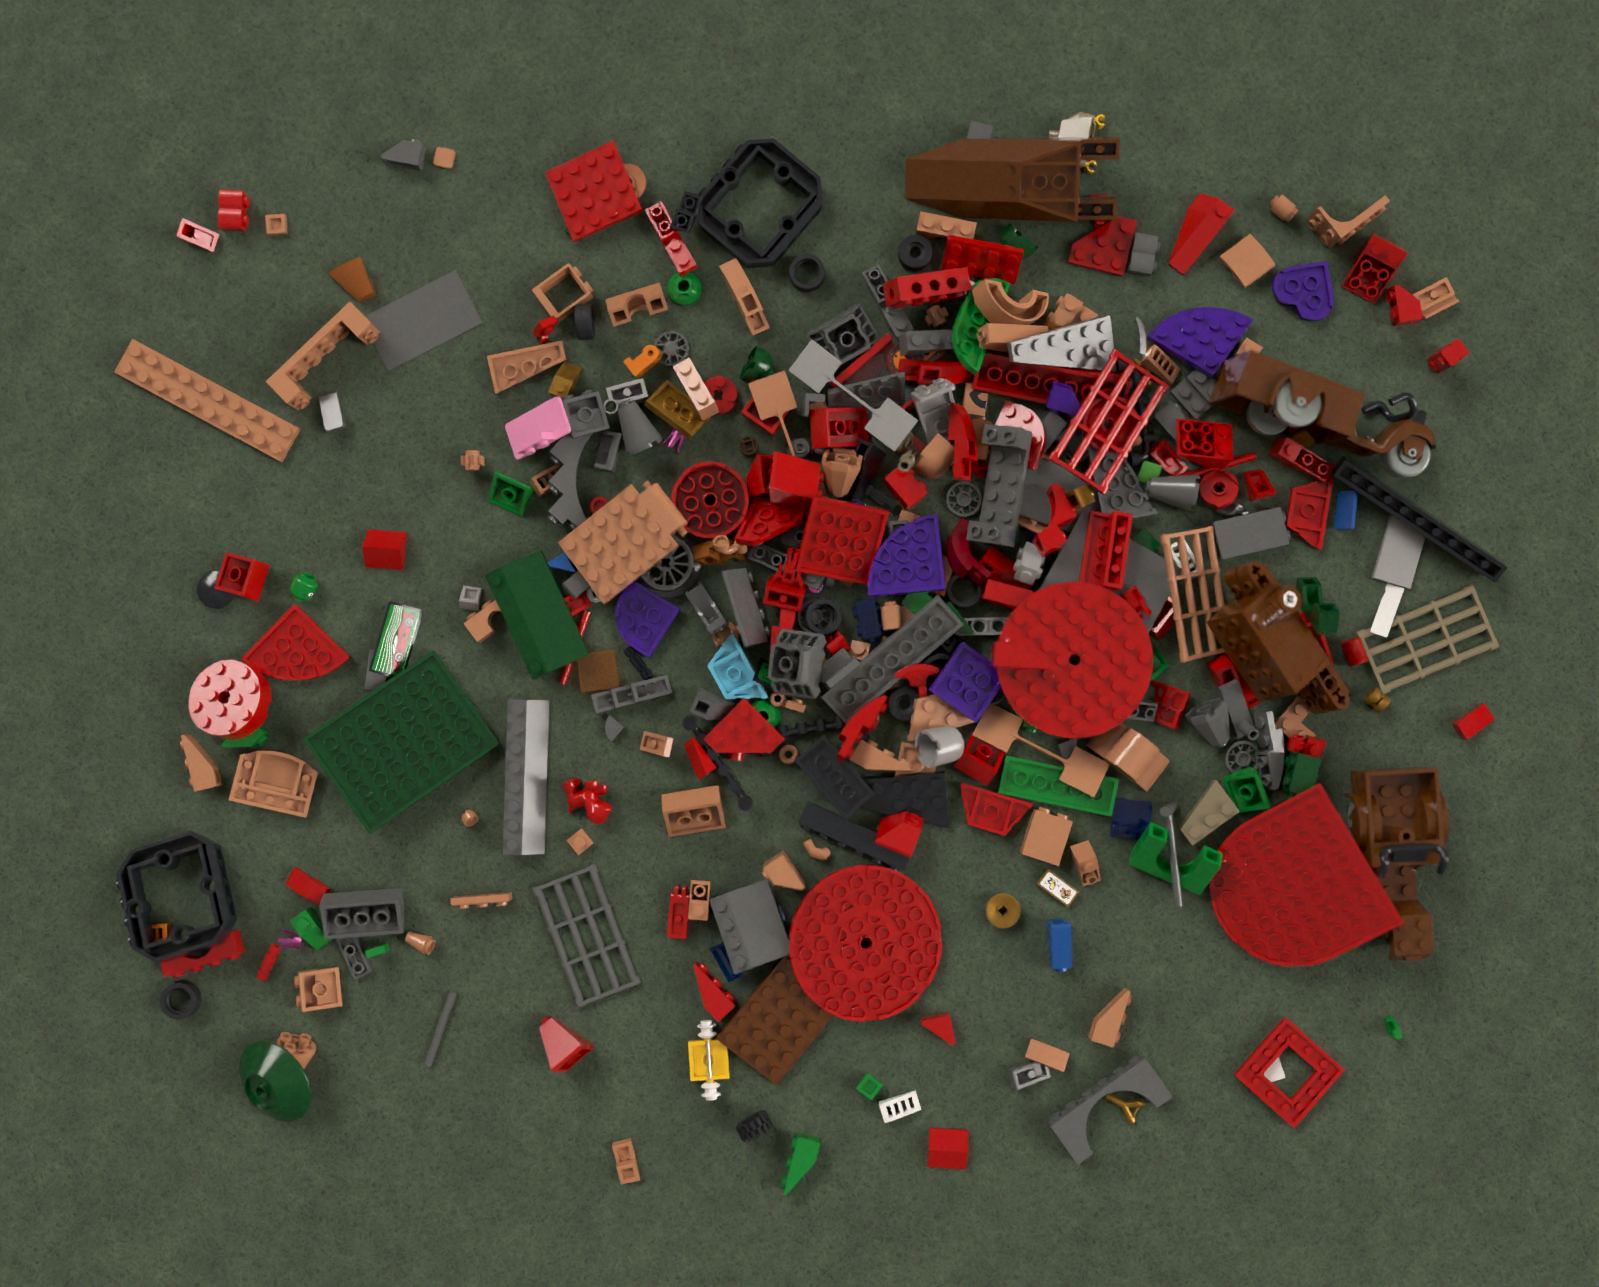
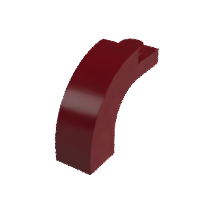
(960, 557)

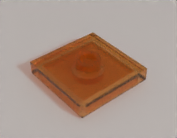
(598, 671)

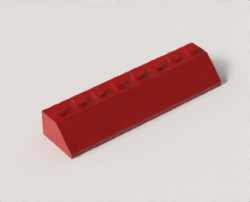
(1034, 381)

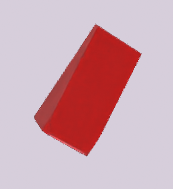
(1163, 455)
(1473, 722)
(699, 759)

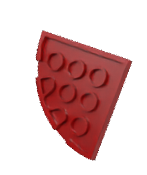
(296, 649)

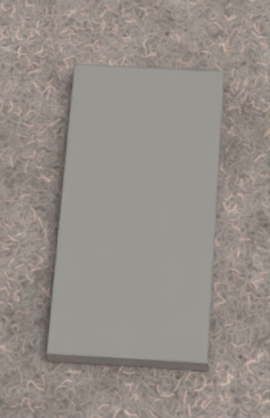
(1398, 554)

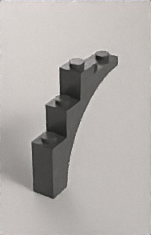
(567, 508)

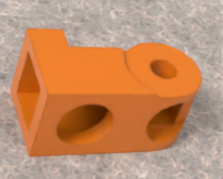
(645, 361)

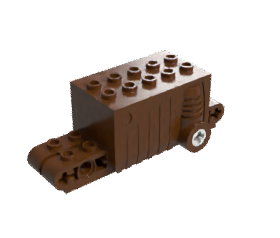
(1273, 643)

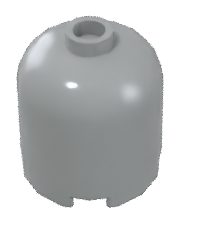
(939, 745)

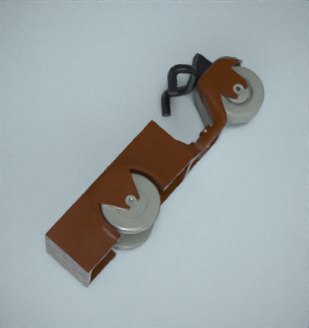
(1299, 400)

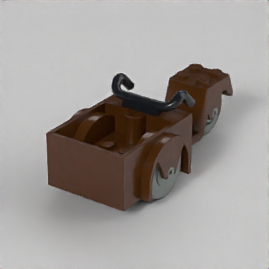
(1400, 828)

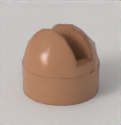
(469, 818)

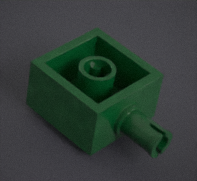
(1298, 773)

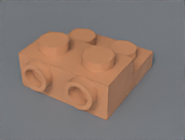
(1070, 311)
(318, 989)

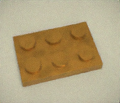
(675, 409)

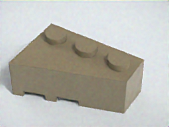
(1208, 814)

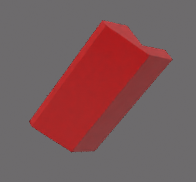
(1106, 549)

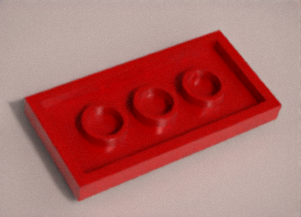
(982, 258)

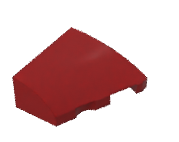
(1171, 704)

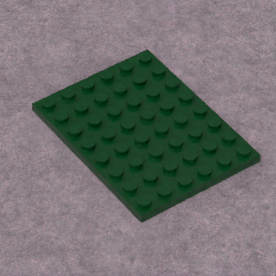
(401, 741)

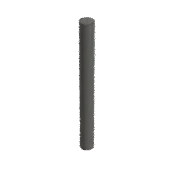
(440, 1028)

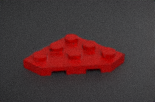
(1105, 247)
(768, 520)
(744, 732)

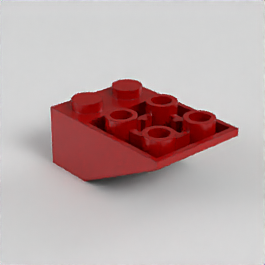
(1374, 267)
(1204, 442)

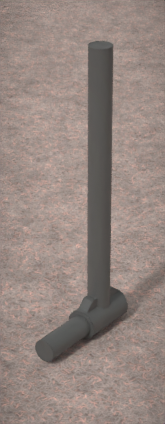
(1167, 812)

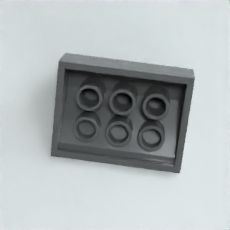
(745, 607)
(751, 926)

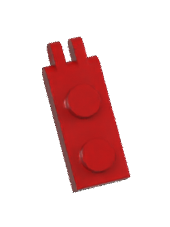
(678, 913)

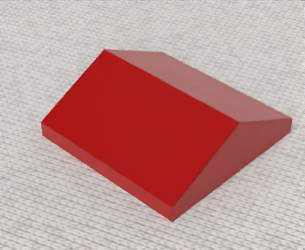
(947, 1148)

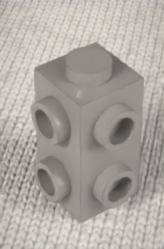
(1028, 564)

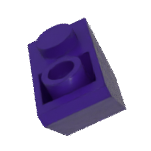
(1062, 398)

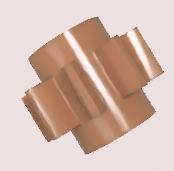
(936, 316)
(472, 460)

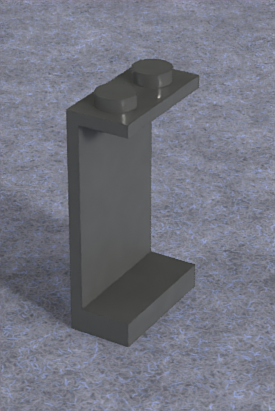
(1250, 533)

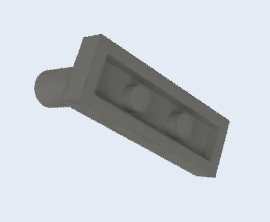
(1238, 711)

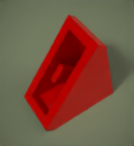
(1258, 485)
(835, 642)
(940, 1025)

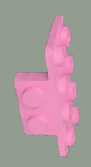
(538, 428)

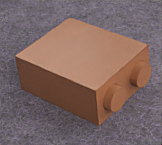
(1046, 836)

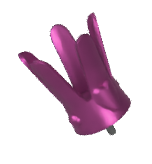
(675, 435)
(294, 942)

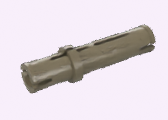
(908, 459)

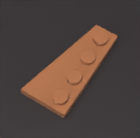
(518, 365)

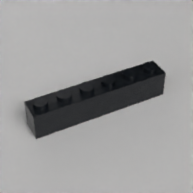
(849, 833)

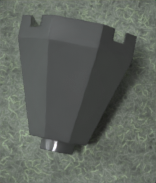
(1211, 722)

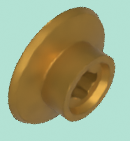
(1007, 919)

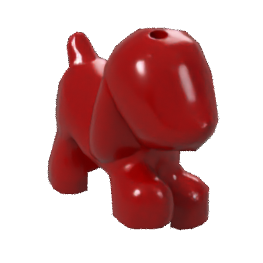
(596, 809)

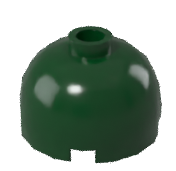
(1013, 237)
(758, 365)

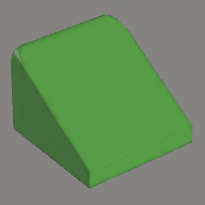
(1147, 471)

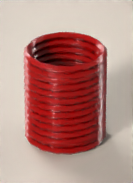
(1354, 651)

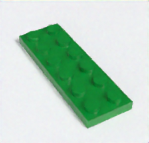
(1042, 784)

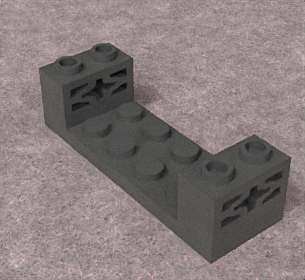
(1003, 485)

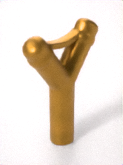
(1126, 1105)

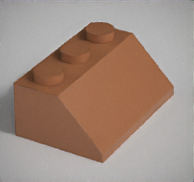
(693, 811)
(782, 872)

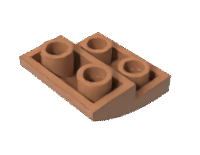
(1247, 261)

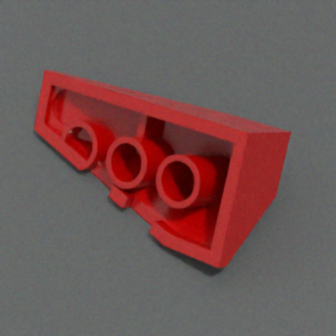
(1199, 227)

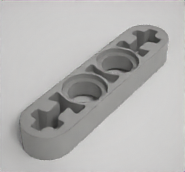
(988, 626)

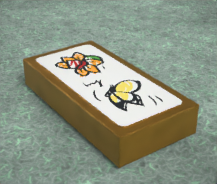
(1057, 887)

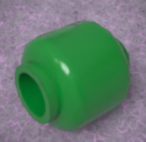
(303, 586)

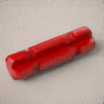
(268, 962)

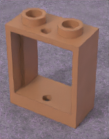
(554, 279)

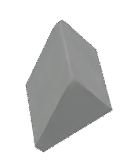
(470, 598)

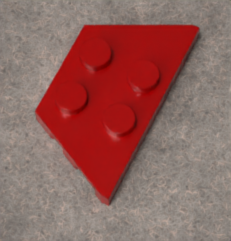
(1309, 511)
(991, 810)

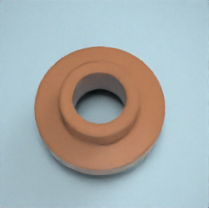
(788, 748)

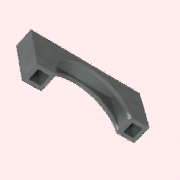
(1134, 1077)

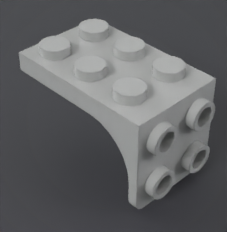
(933, 406)

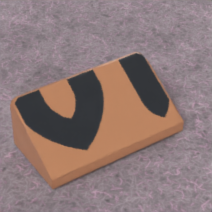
(974, 401)

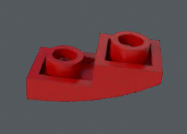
(306, 886)

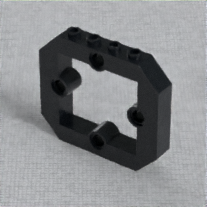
(781, 160)
(132, 894)

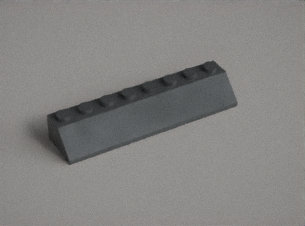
(526, 777)

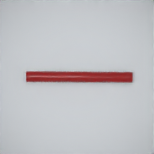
(1236, 461)
(582, 626)

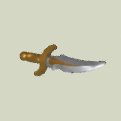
(1144, 346)

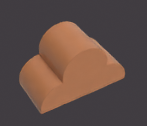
(1130, 755)

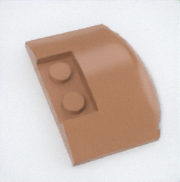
(274, 782)

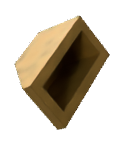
(565, 380)
(1080, 497)

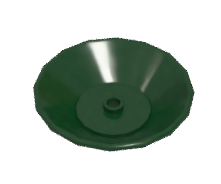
(274, 1081)

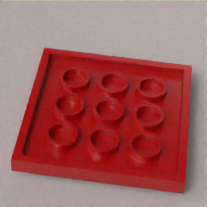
(594, 191)
(841, 539)

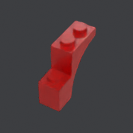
(1061, 514)

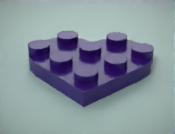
(1306, 289)

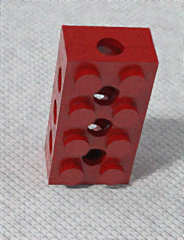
(926, 287)

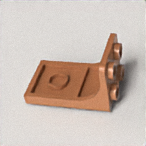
(1338, 232)

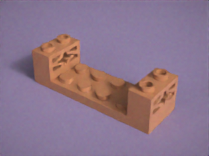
(285, 378)

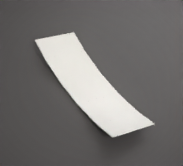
(1387, 610)

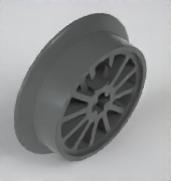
(688, 579)

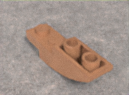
(744, 296)

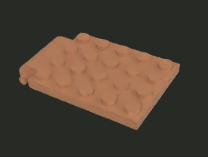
(624, 539)

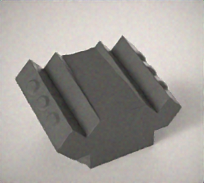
(845, 334)
(797, 663)

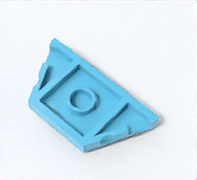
(734, 672)

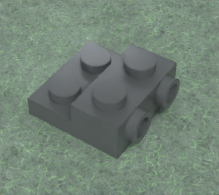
(1194, 393)
(585, 414)

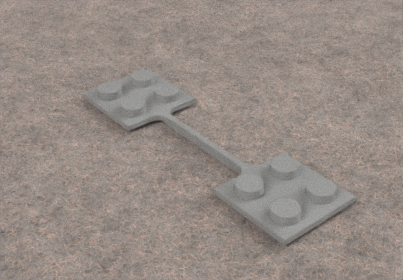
(888, 423)

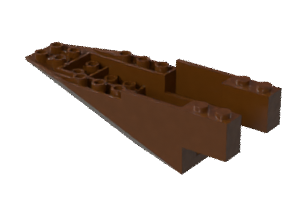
(1011, 178)

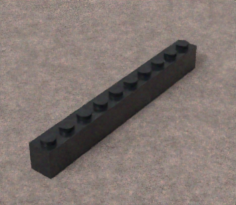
(1419, 519)

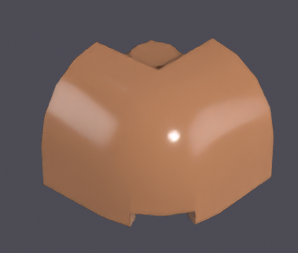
(934, 459)

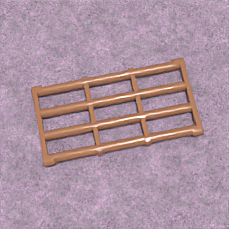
(1172, 579)

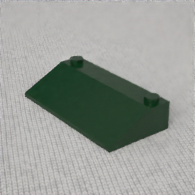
(537, 615)

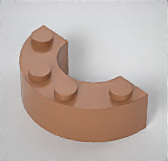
(1001, 309)

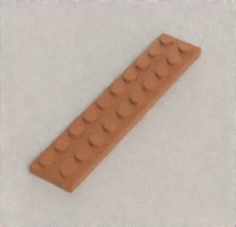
(207, 400)

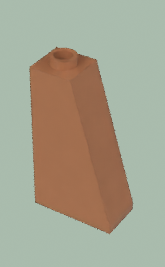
(995, 336)

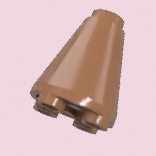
(299, 1046)

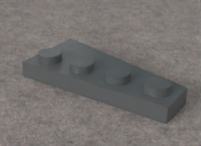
(871, 391)

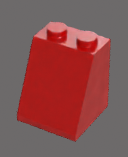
(794, 480)

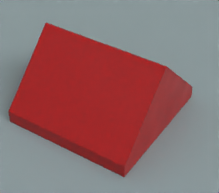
(384, 549)

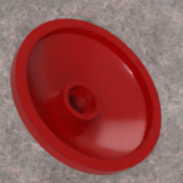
(1110, 418)

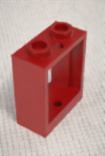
(1003, 594)

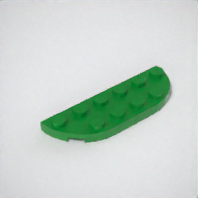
(966, 329)

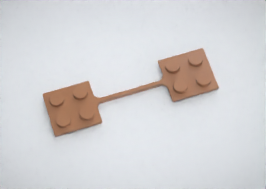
(773, 398)
(1080, 771)

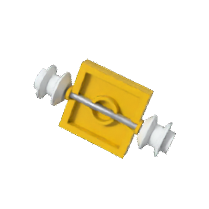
(708, 1060)

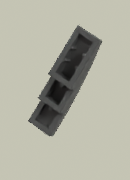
(630, 694)

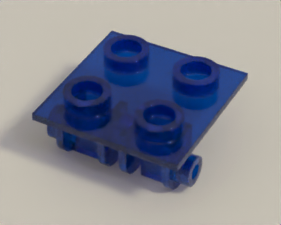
(1130, 818)

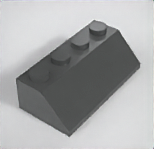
(362, 913)

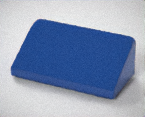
(1346, 510)

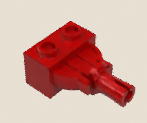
(785, 587)

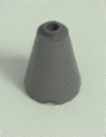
(636, 428)
(1177, 491)

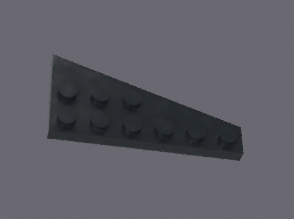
(914, 793)

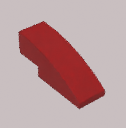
(787, 620)

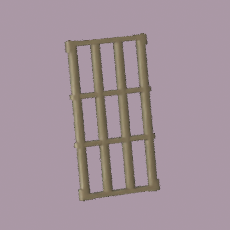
(1447, 641)

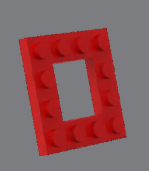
(1323, 1077)

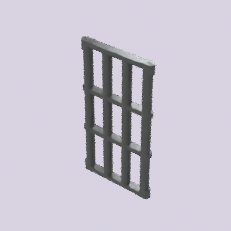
(584, 956)

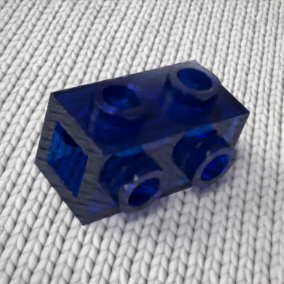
(869, 625)

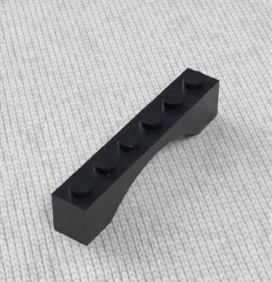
(870, 463)

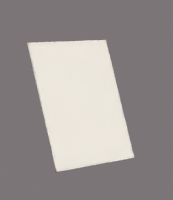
(1275, 1071)

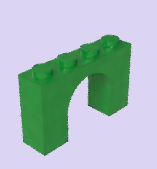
(1193, 875)

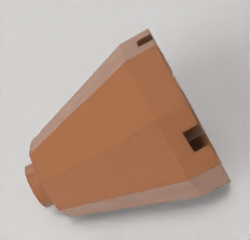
(840, 470)

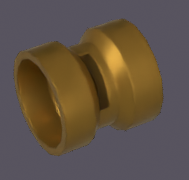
(1376, 699)

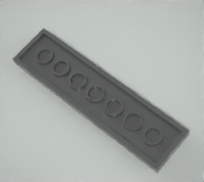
(901, 649)

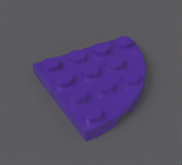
(1201, 336)
(909, 561)

